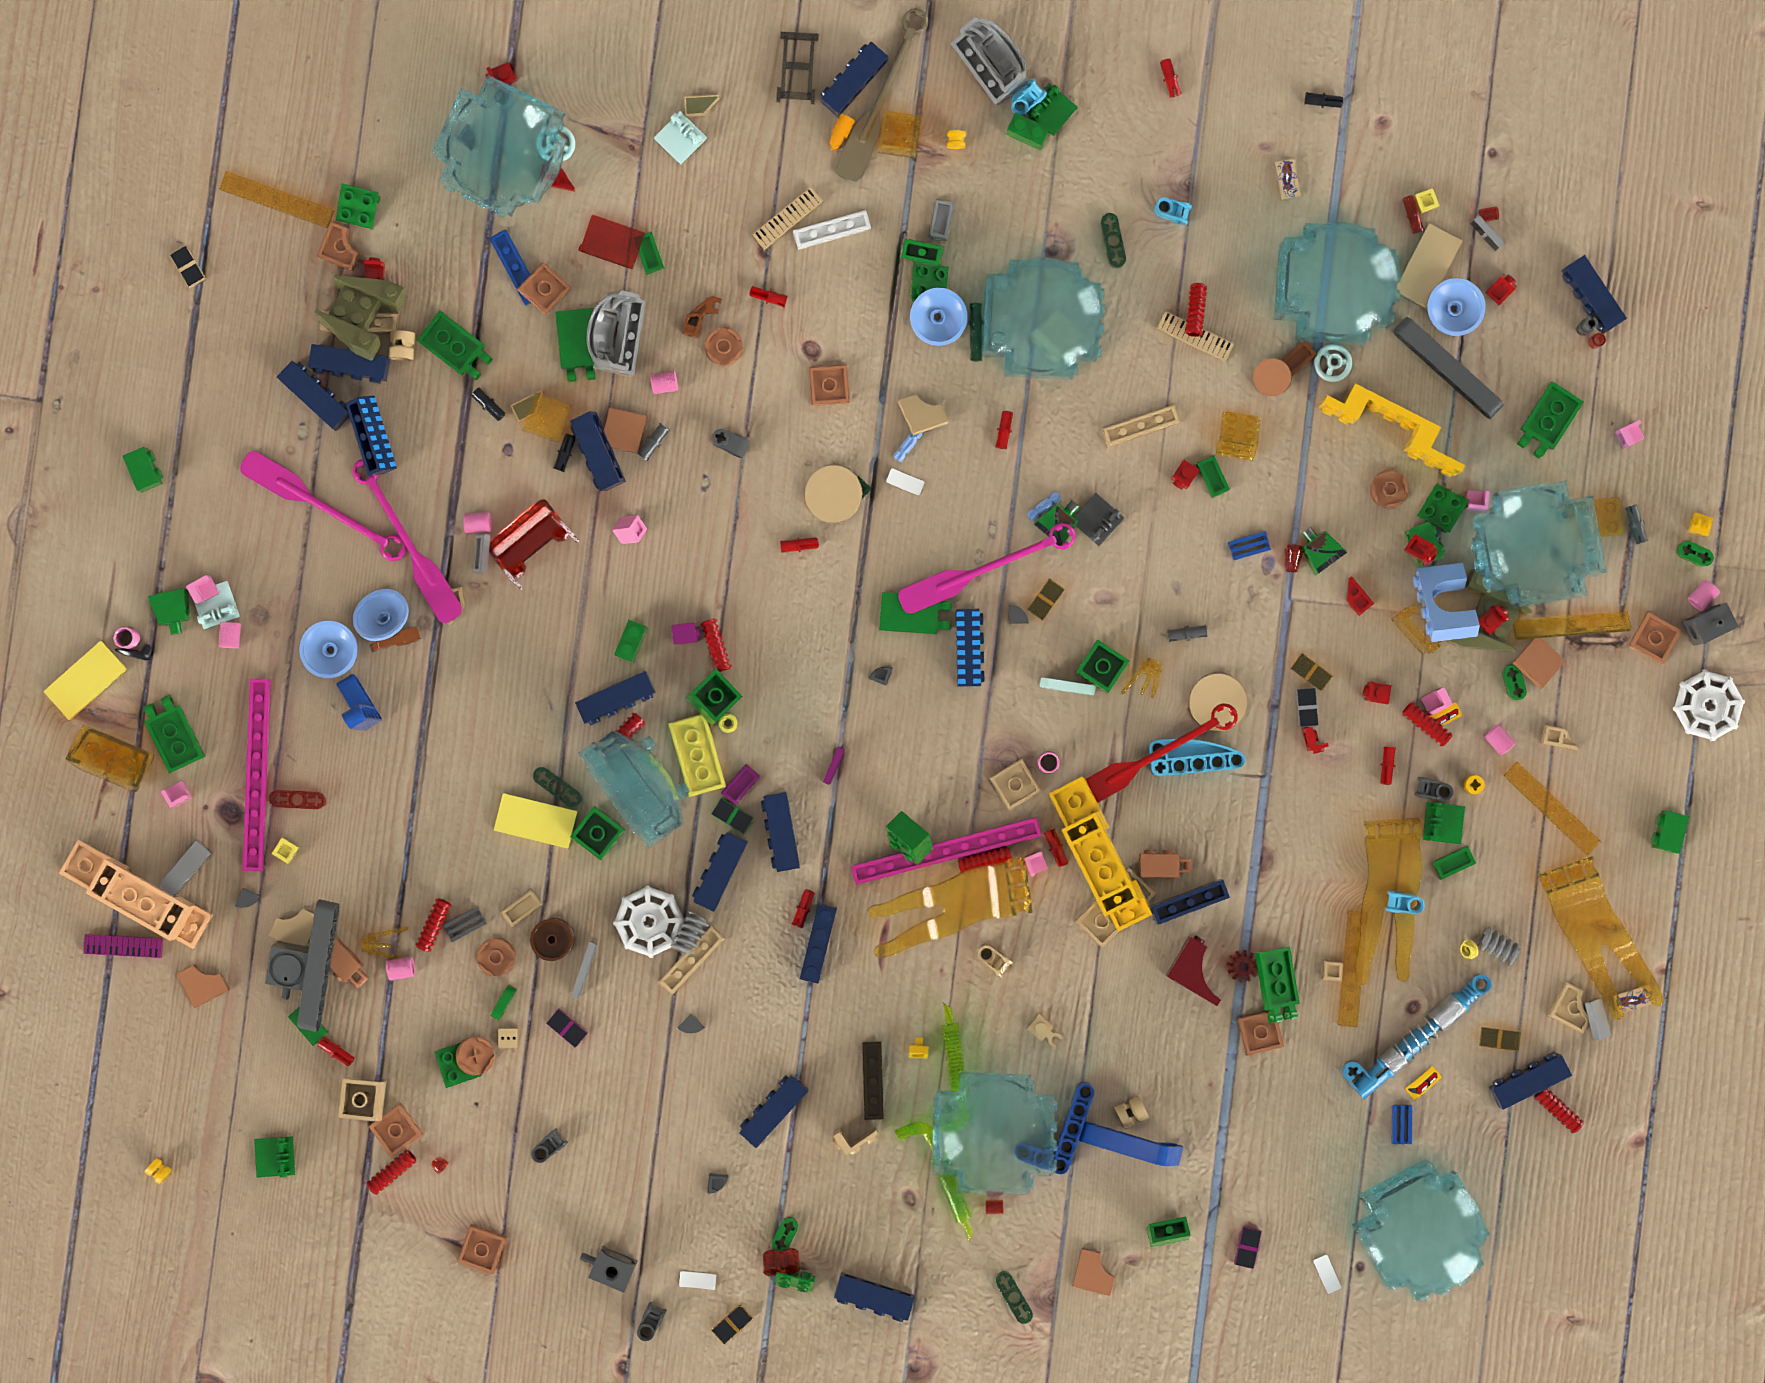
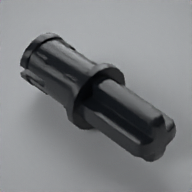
(1323, 100)
(488, 404)
(564, 452)

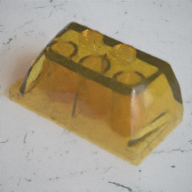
(109, 758)

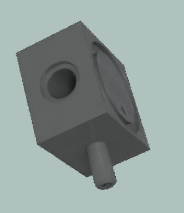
(1710, 624)
(287, 966)
(601, 1272)

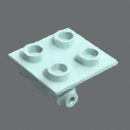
(680, 137)
(218, 608)

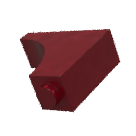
(1188, 969)

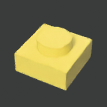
(1426, 201)
(285, 850)

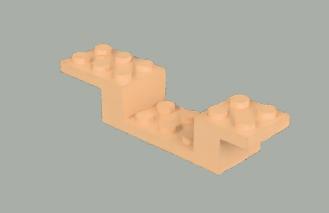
(134, 897)

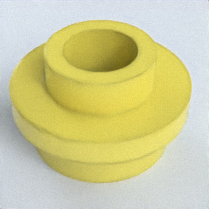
(728, 717)
(1469, 949)

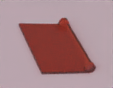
(612, 242)

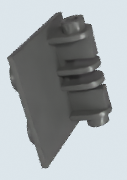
(1098, 519)

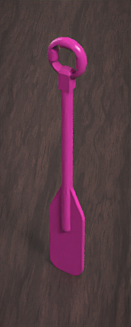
(291, 487)
(425, 572)
(951, 582)

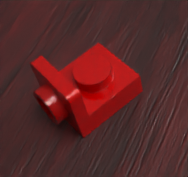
(503, 73)
(374, 268)
(1501, 288)
(1184, 475)
(1421, 549)
(1493, 618)
(1377, 692)
(1310, 738)

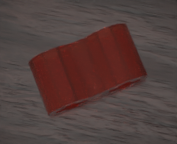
(781, 1261)

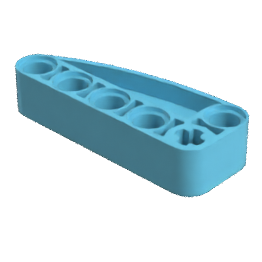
(1189, 752)

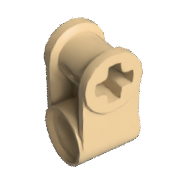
(994, 960)

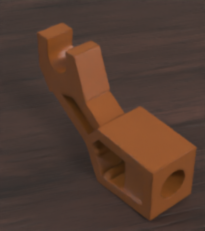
(704, 308)
(400, 638)

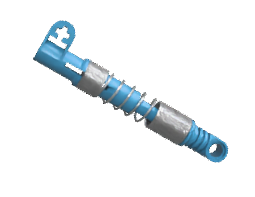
(1441, 1019)

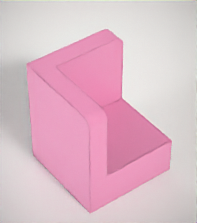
(1630, 434)
(1478, 500)
(629, 529)
(202, 589)
(1436, 701)
(176, 794)
(1035, 863)

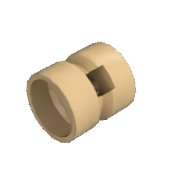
(399, 351)
(1137, 1108)

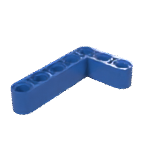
(362, 712)
(1078, 1119)
(1153, 1152)

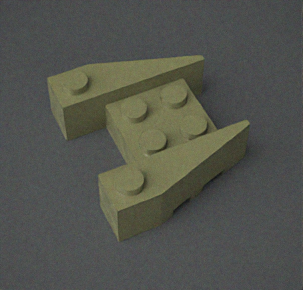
(356, 310)
(1497, 639)

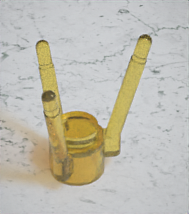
(1151, 669)
(371, 944)

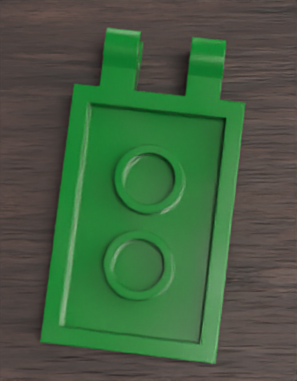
(572, 342)
(453, 345)
(1550, 418)
(925, 621)
(173, 735)
(1278, 983)

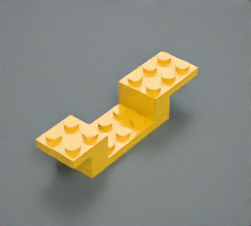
(1423, 432)
(1097, 856)

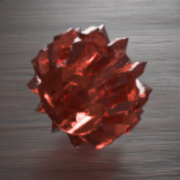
(1239, 972)

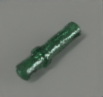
(975, 332)

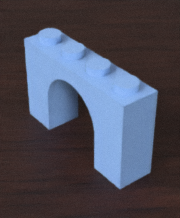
(1440, 623)

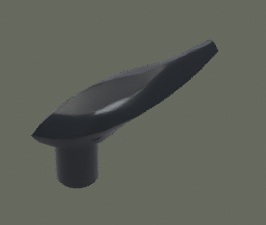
(143, 655)

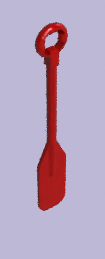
(1119, 775)

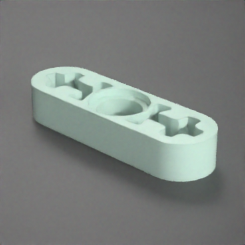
(1067, 686)

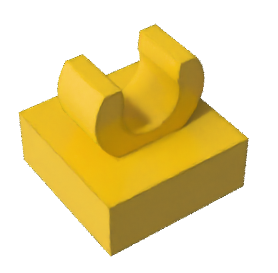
(1700, 524)
(918, 1049)

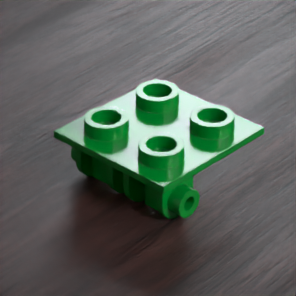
(1053, 109)
(357, 206)
(927, 277)
(1443, 508)
(1443, 823)
(449, 1068)
(274, 1157)
(802, 1284)

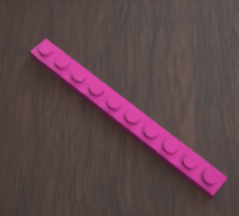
(256, 775)
(948, 850)

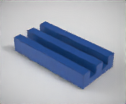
(1265, 541)
(1394, 1140)

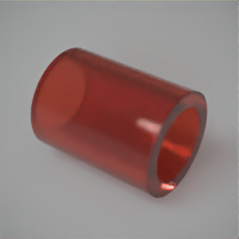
(1489, 214)
(1602, 340)
(994, 1206)

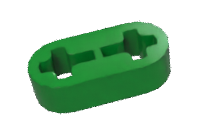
(1693, 558)
(1509, 684)
(503, 1002)
(781, 1232)

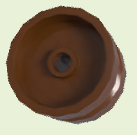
(563, 935)

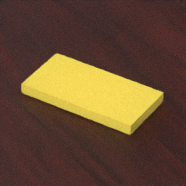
(85, 680)
(697, 755)
(535, 820)

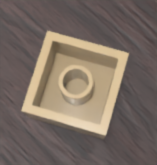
(362, 1099)

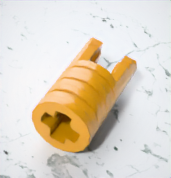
(840, 131)

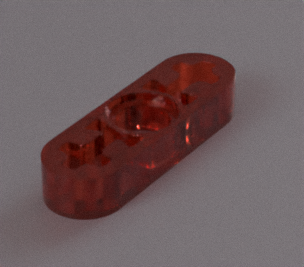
(283, 793)

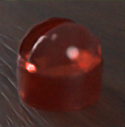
(439, 1165)

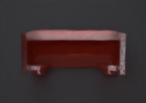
(526, 537)

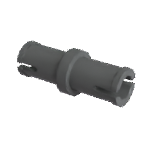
(1587, 326)
(653, 441)
(1636, 524)
(1187, 633)

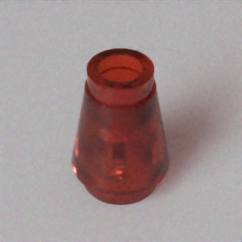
(1293, 557)

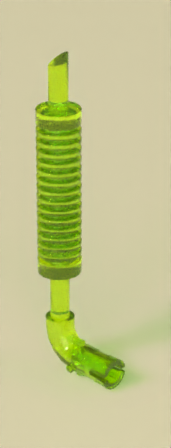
(953, 1049)
(949, 1184)

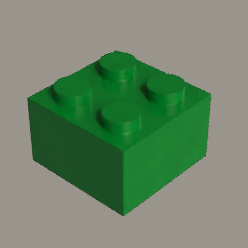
(1102, 666)
(713, 697)
(598, 833)
(908, 838)

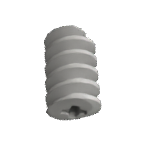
(689, 934)
(1499, 945)

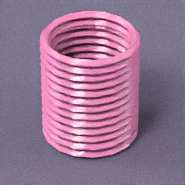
(664, 382)
(477, 522)
(1703, 595)
(229, 635)
(135, 637)
(1499, 739)
(1039, 762)
(400, 968)

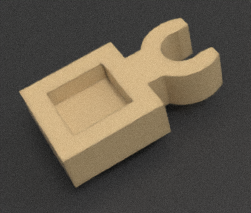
(1042, 1028)

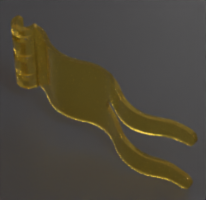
(1394, 866)
(966, 899)
(1590, 923)

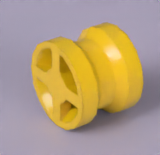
(956, 139)
(1469, 784)

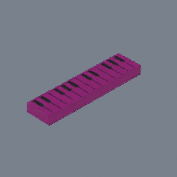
(123, 946)

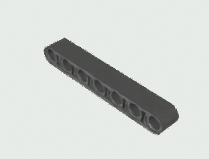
(1448, 367)
(318, 965)

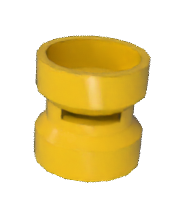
(161, 1174)

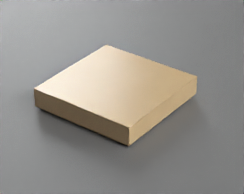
(1015, 784)

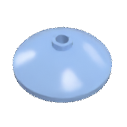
(1466, 299)
(952, 316)
(375, 609)
(315, 647)

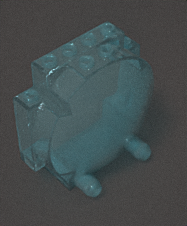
(501, 147)
(1336, 283)
(1042, 318)
(1538, 544)
(637, 785)
(994, 1134)
(1422, 1231)

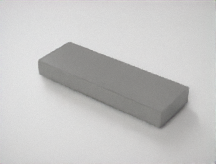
(185, 868)
(584, 969)

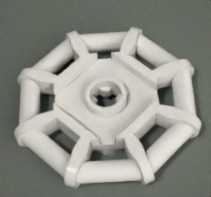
(1699, 710)
(638, 918)

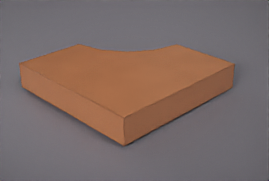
(337, 248)
(201, 986)
(1091, 1274)

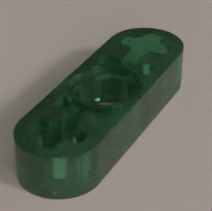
(1121, 253)
(566, 799)
(1011, 1282)

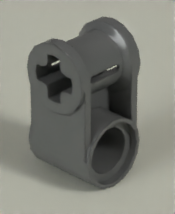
(734, 444)
(1430, 788)
(549, 1145)
(651, 1318)

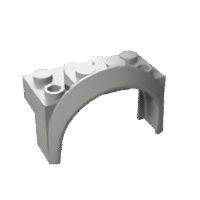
(1002, 53)
(602, 327)

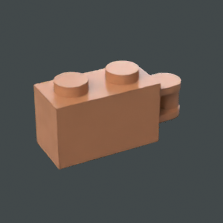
(1162, 864)
(346, 964)

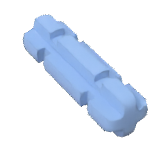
(906, 446)
(1043, 506)

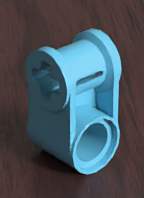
(1029, 94)
(1174, 210)
(1400, 902)

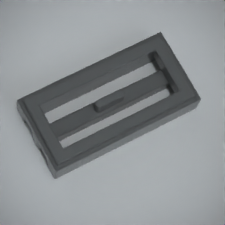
(450, 931)

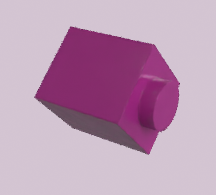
(685, 633)

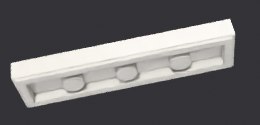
(832, 229)

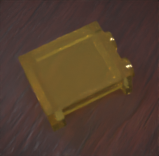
(1412, 632)

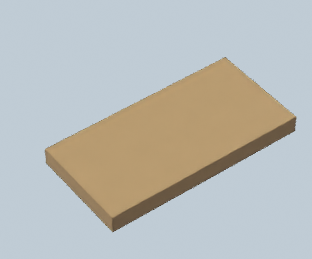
(1428, 265)
(1102, 928)

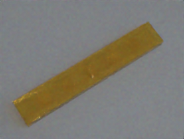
(276, 199)
(1572, 625)
(1552, 808)
(1350, 989)

